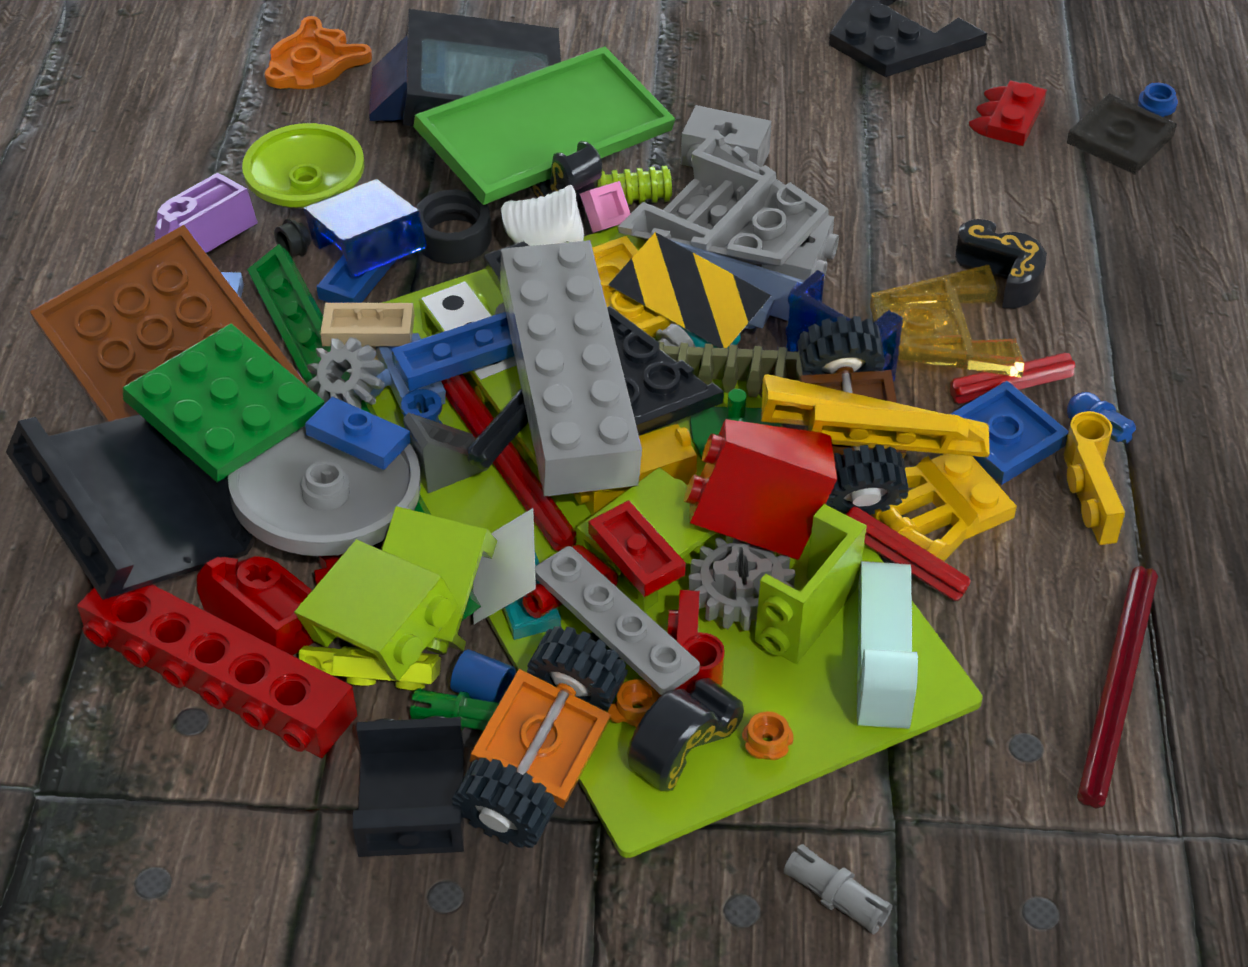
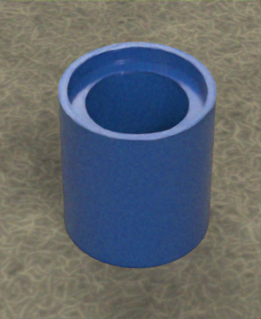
(481, 676)

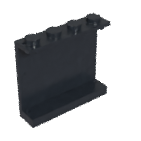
(128, 502)

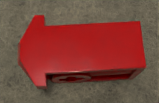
(256, 598)

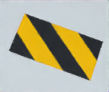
(690, 290)

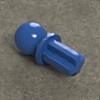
(1121, 426)

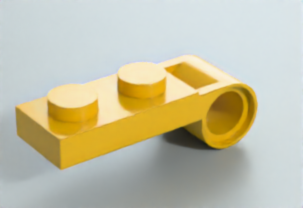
(1088, 477)

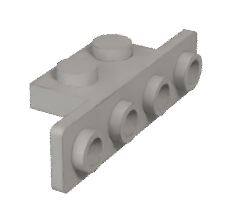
(617, 620)

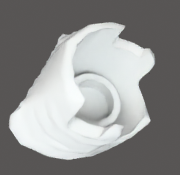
(544, 219)

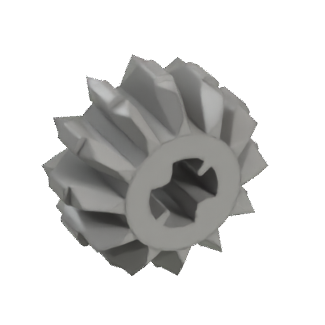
(355, 360)

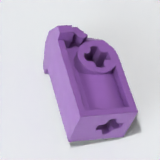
(209, 210)

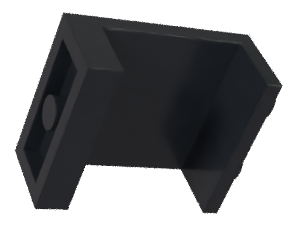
(409, 786)

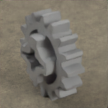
(732, 577)

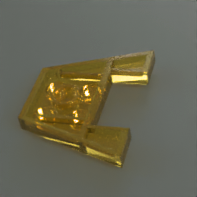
(936, 327)

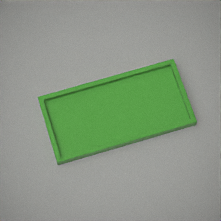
(510, 131)

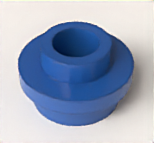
(1158, 99)

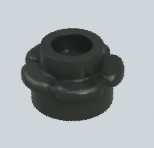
(293, 237)

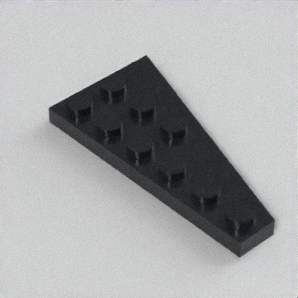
(656, 384)

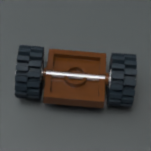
(848, 359)

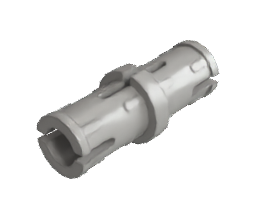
(838, 889)

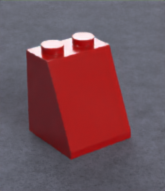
(763, 484)

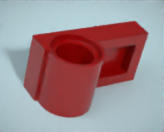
(702, 646)

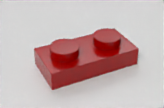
(636, 548)

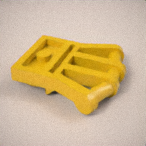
(963, 498)

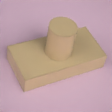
(369, 323)

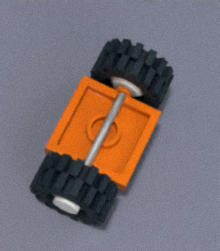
(540, 737)

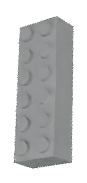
(569, 369)

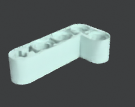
(885, 655)

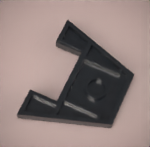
(894, 43)

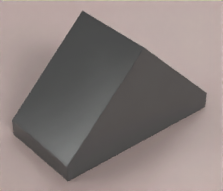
(440, 452)

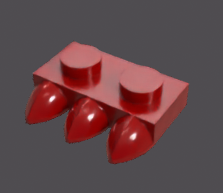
(1009, 112)

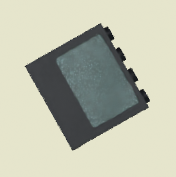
(466, 54)

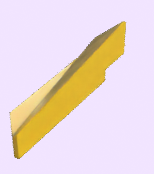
(870, 421)

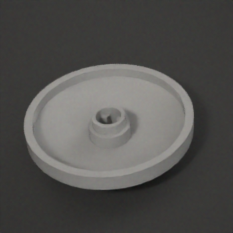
(320, 498)

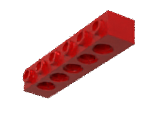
(223, 665)

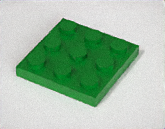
(223, 401)

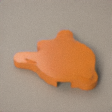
(313, 57)

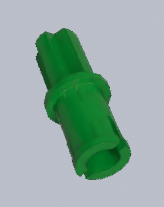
(473, 712)

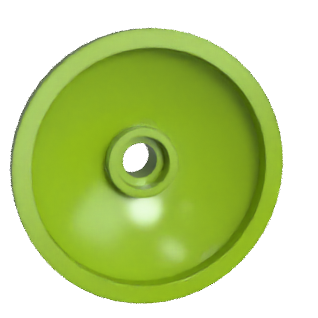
(302, 164)

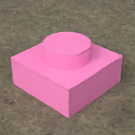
(605, 206)

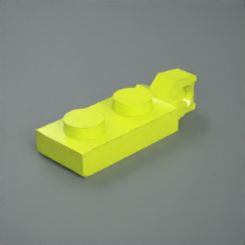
(365, 668)

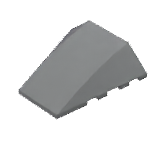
(732, 209)

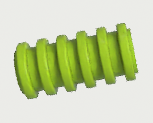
(641, 184)

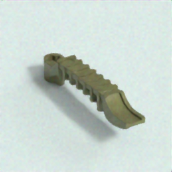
(737, 364)

